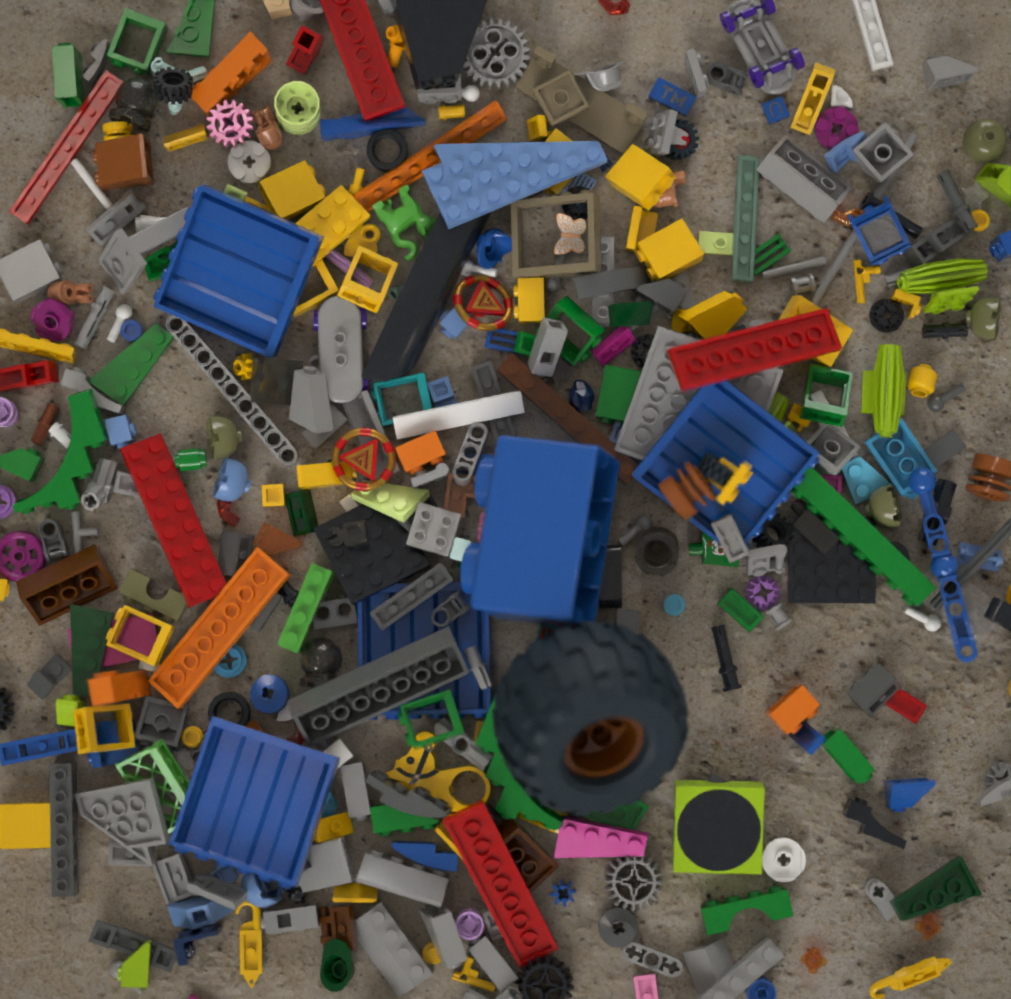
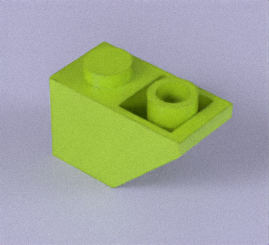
(65, 708)

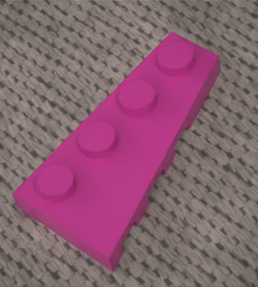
(592, 839)

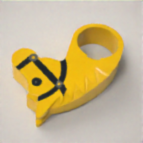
(421, 769)

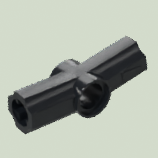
(943, 497)

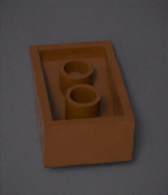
(527, 854)

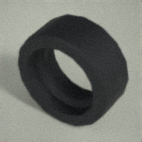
(375, 138)
(246, 712)

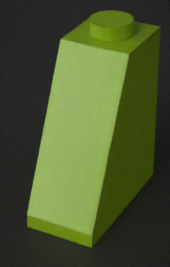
(997, 180)

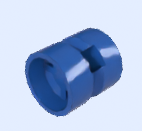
(761, 989)

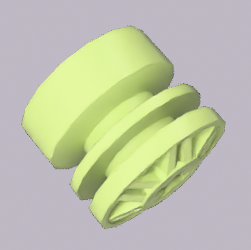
(294, 96)

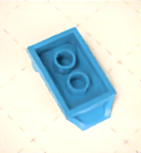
(899, 457)

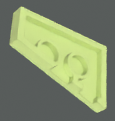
(392, 499)

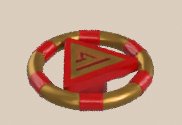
(483, 303)
(363, 459)

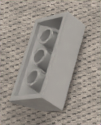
(804, 178)
(402, 878)
(391, 948)

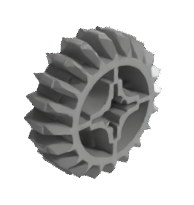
(643, 881)

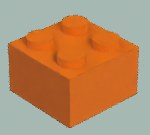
(421, 452)
(793, 709)

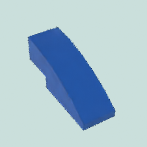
(426, 854)

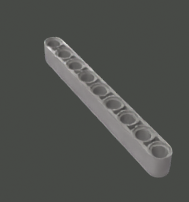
(225, 382)

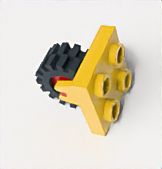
(725, 475)

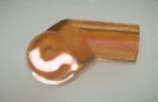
(842, 218)

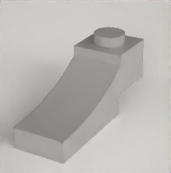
(78, 381)

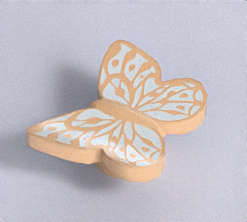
(570, 235)

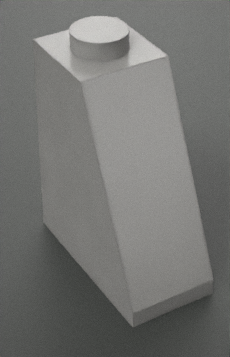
(310, 400)
(444, 935)

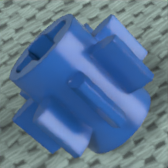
(562, 886)

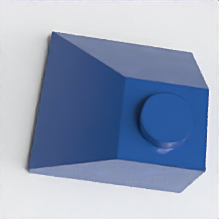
(906, 792)

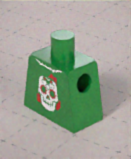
(711, 552)

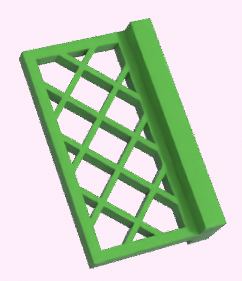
(167, 767)

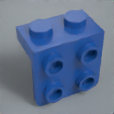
(108, 734)

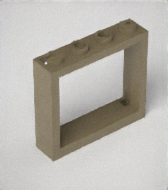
(564, 270)

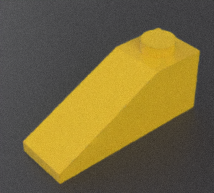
(813, 98)

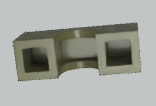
(137, 588)

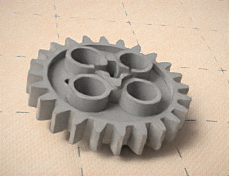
(510, 64)

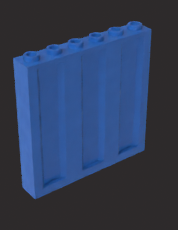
(237, 270)
(740, 430)
(467, 630)
(254, 802)

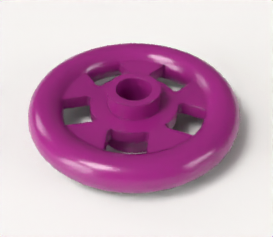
(11, 540)

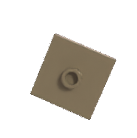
(561, 98)

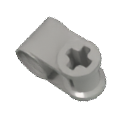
(881, 899)

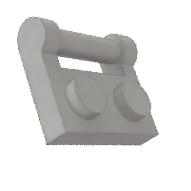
(423, 478)
(759, 561)

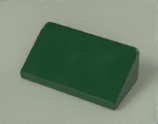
(630, 314)
(301, 512)

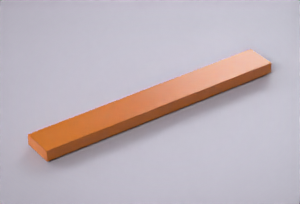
(411, 169)

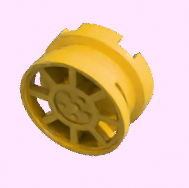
(116, 130)

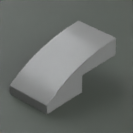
(993, 793)

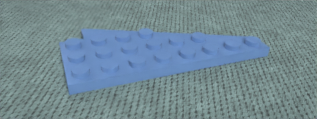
(492, 175)

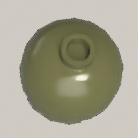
(985, 140)
(985, 317)
(222, 437)
(884, 507)

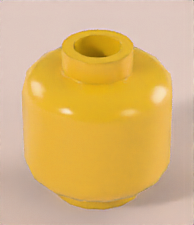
(922, 380)

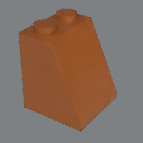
(123, 163)

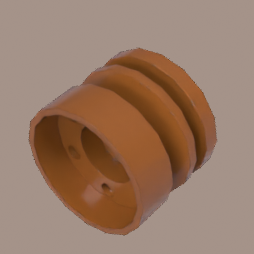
(991, 478)
(687, 490)

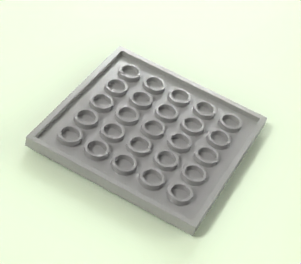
(660, 399)

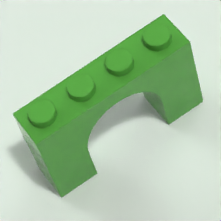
(312, 591)

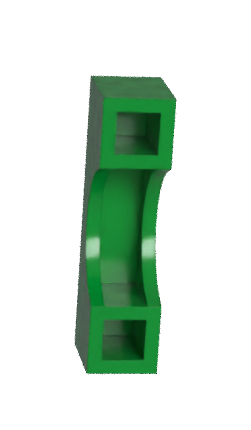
(719, 915)

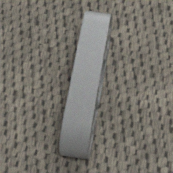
(669, 959)

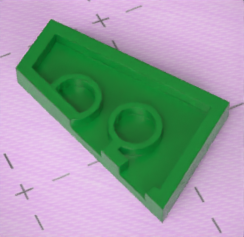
(195, 30)

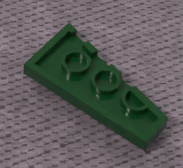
(88, 645)
(941, 888)

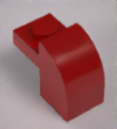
(307, 46)

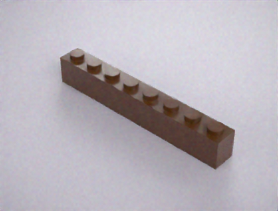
(562, 412)

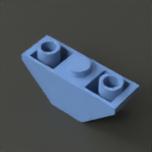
(196, 912)

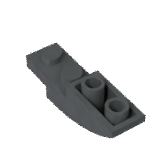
(415, 802)

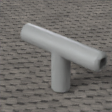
(79, 532)

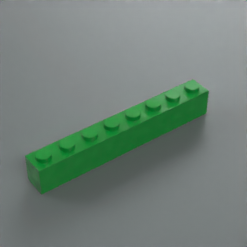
(864, 538)

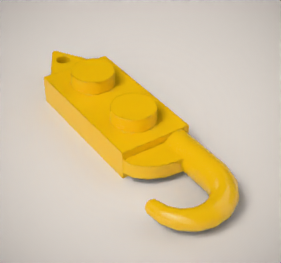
(251, 946)
(911, 975)

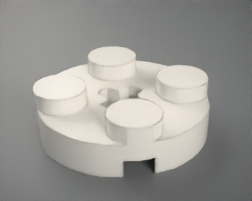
(241, 171)
(792, 867)

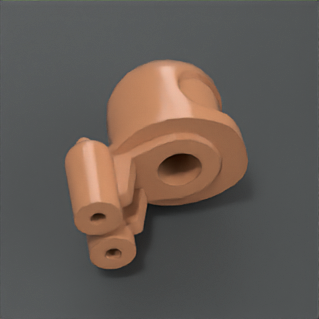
(268, 130)
(669, 196)
(68, 292)

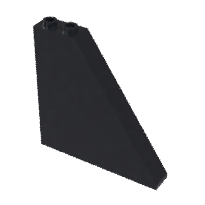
(437, 37)

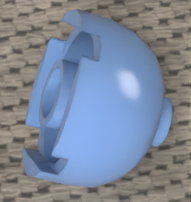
(231, 481)
(258, 893)

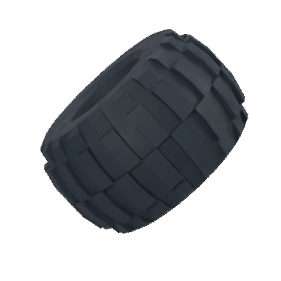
(590, 718)

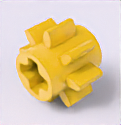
(243, 366)

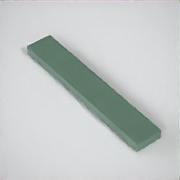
(745, 219)

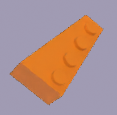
(231, 74)
(115, 687)

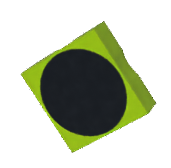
(718, 827)

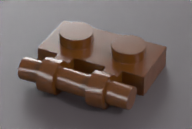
(341, 923)

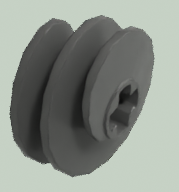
(622, 937)

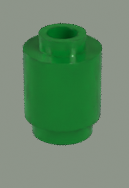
(190, 459)

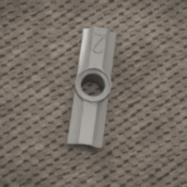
(473, 752)

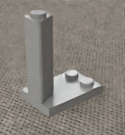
(123, 253)

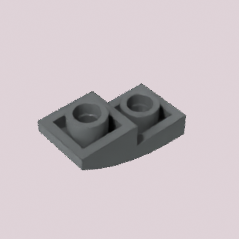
(93, 71)

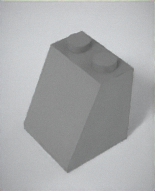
(329, 864)

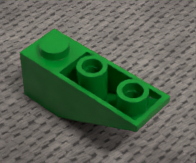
(387, 819)

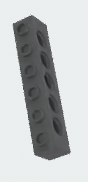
(64, 829)

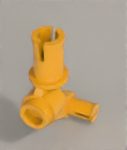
(396, 43)

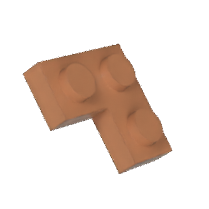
(457, 495)

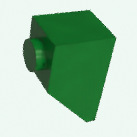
(22, 463)

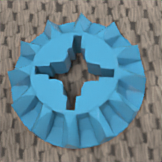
(238, 666)

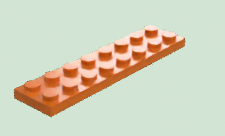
(219, 628)

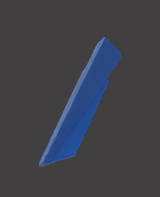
(355, 125)

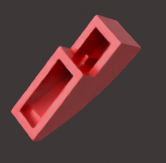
(28, 375)

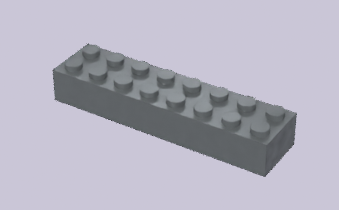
(377, 687)

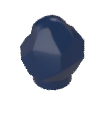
(581, 396)

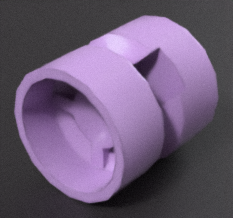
(8, 413)
(470, 923)

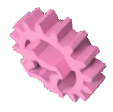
(225, 130)

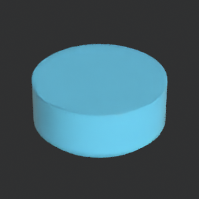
(674, 604)

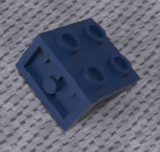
(185, 948)

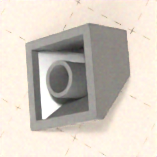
(946, 71)
(834, 449)

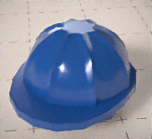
(492, 247)

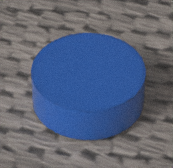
(131, 330)

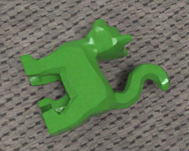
(402, 218)

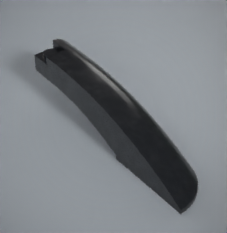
(423, 299)

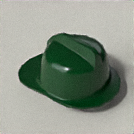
(336, 965)

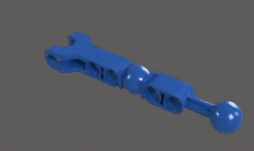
(944, 564)

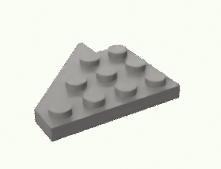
(128, 815)

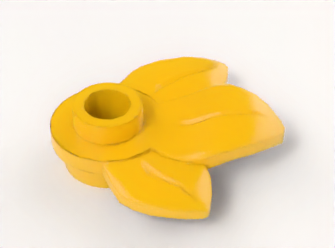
(359, 238)

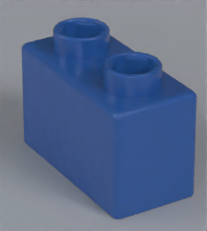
(541, 531)

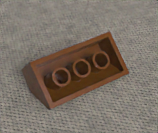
(69, 581)

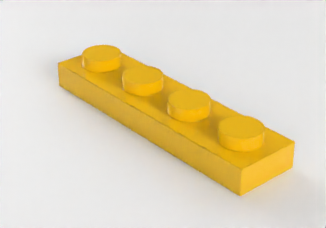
(39, 347)

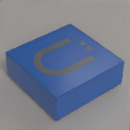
(775, 110)

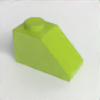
(136, 968)

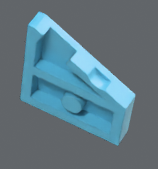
(861, 479)

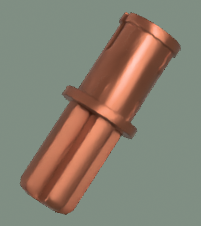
(45, 424)

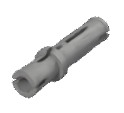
(94, 317)

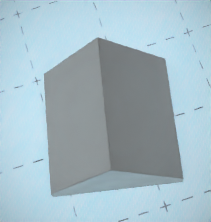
(882, 153)
(708, 963)

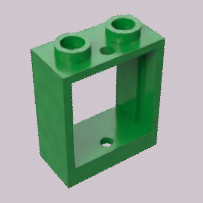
(157, 26)
(584, 321)
(820, 411)
(453, 713)
(847, 756)

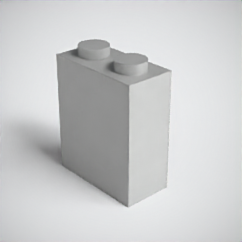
(29, 271)

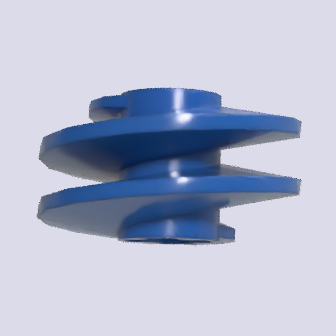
(259, 692)

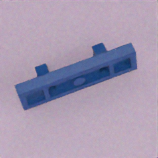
(37, 747)

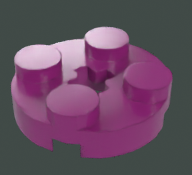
(837, 116)
(59, 312)

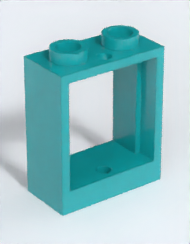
(377, 394)

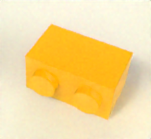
(530, 300)

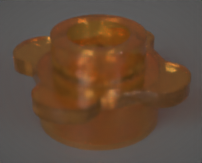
(934, 927)
(807, 959)

